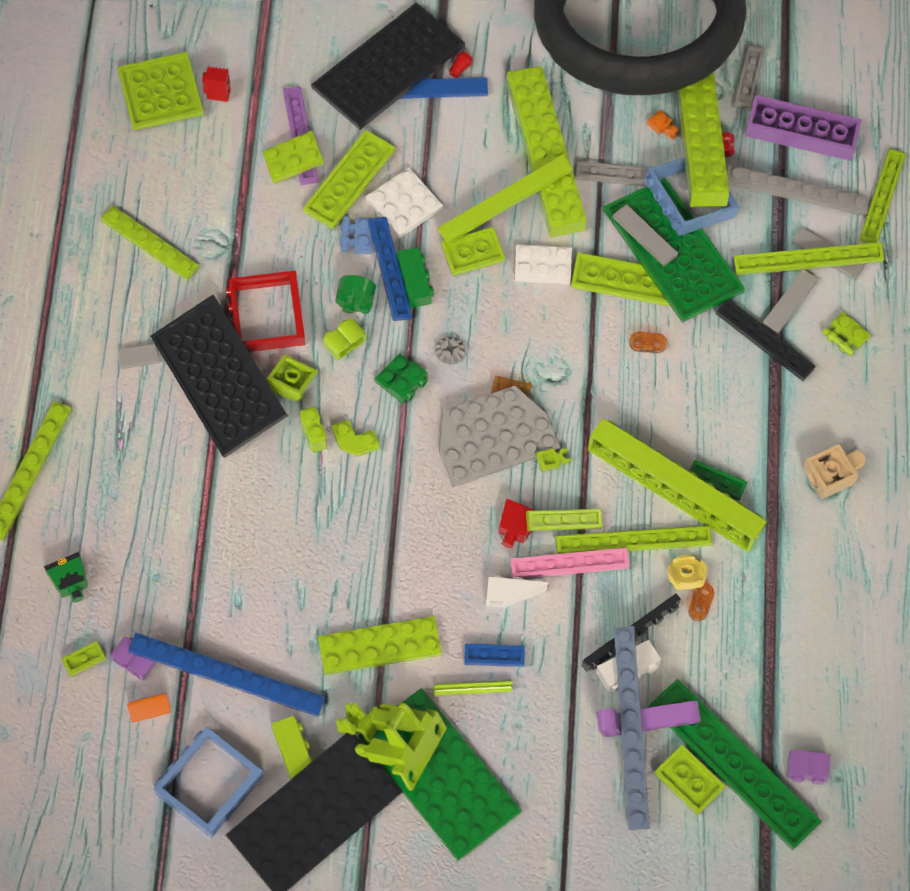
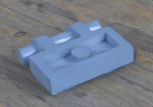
(363, 241)

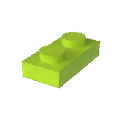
(83, 659)

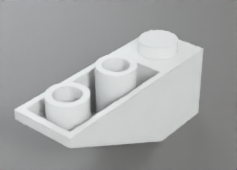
(506, 592)

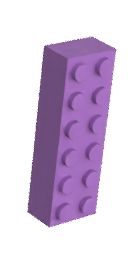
(803, 127)

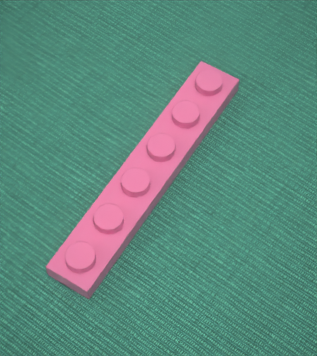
(570, 563)

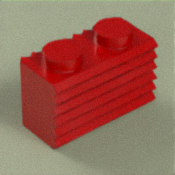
(216, 84)

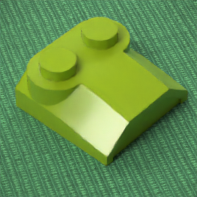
(291, 378)

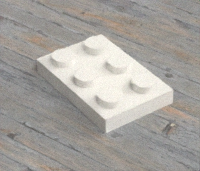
(543, 264)

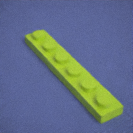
(150, 243)

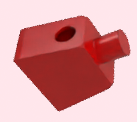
(514, 523)

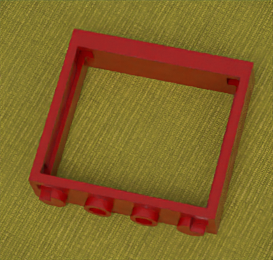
(264, 281)

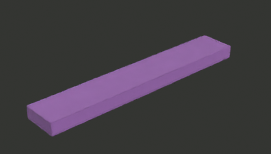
(298, 126)

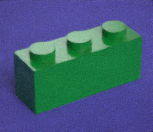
(415, 277)

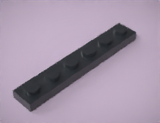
(765, 340)
(641, 627)

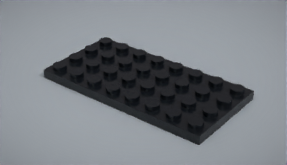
(388, 65)
(219, 376)
(313, 814)

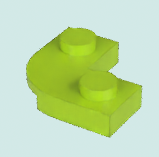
(352, 444)

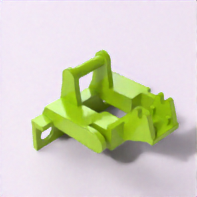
(395, 750)

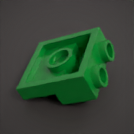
(402, 378)

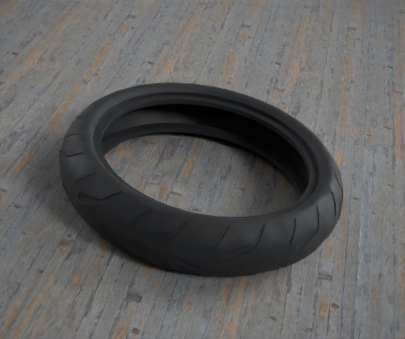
(633, 73)

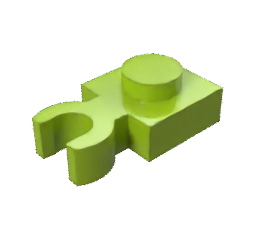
(551, 460)

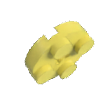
(681, 580)

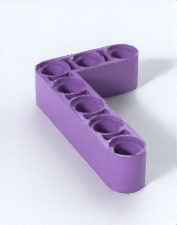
(652, 718)

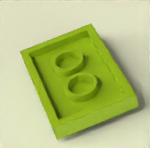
(293, 157)
(473, 251)
(689, 780)

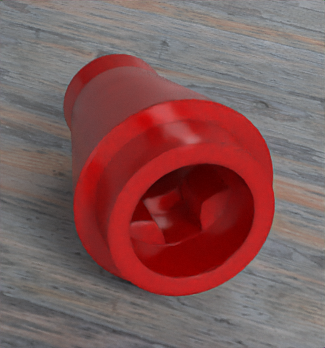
(461, 63)

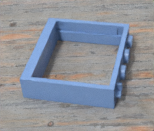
(669, 209)
(231, 804)

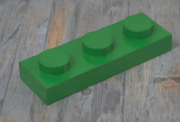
(720, 480)

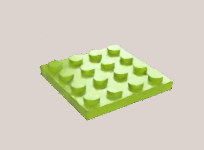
(160, 91)

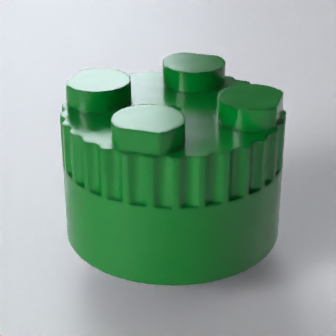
(355, 294)

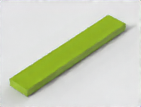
(882, 196)

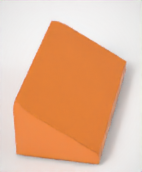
(148, 707)

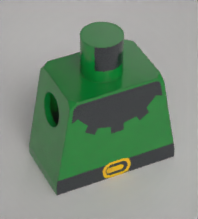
(68, 576)

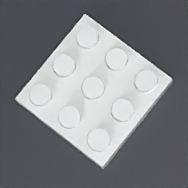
(404, 202)

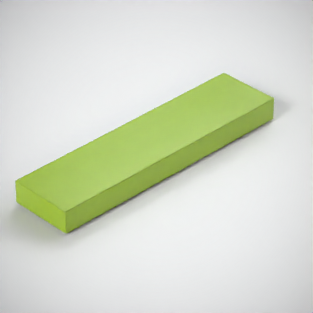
(564, 519)

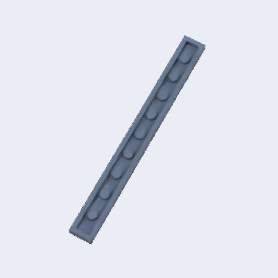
(631, 728)

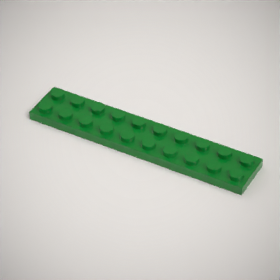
(742, 770)

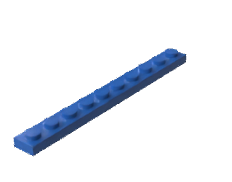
(226, 674)

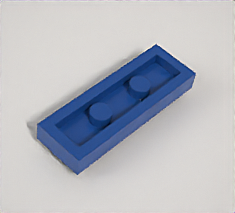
(494, 655)

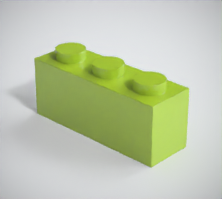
(292, 745)

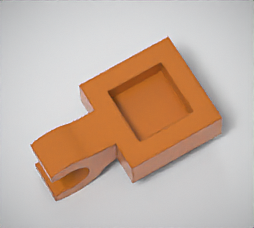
(662, 123)

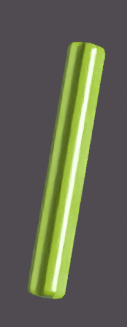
(473, 687)

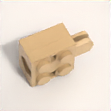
(833, 470)

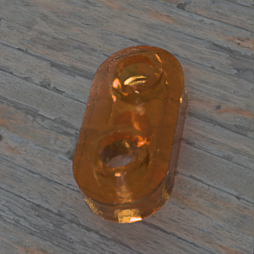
(647, 342)
(702, 601)

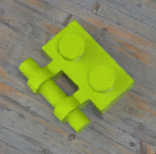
(850, 331)

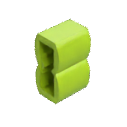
(344, 339)
(313, 429)

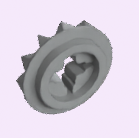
(445, 356)

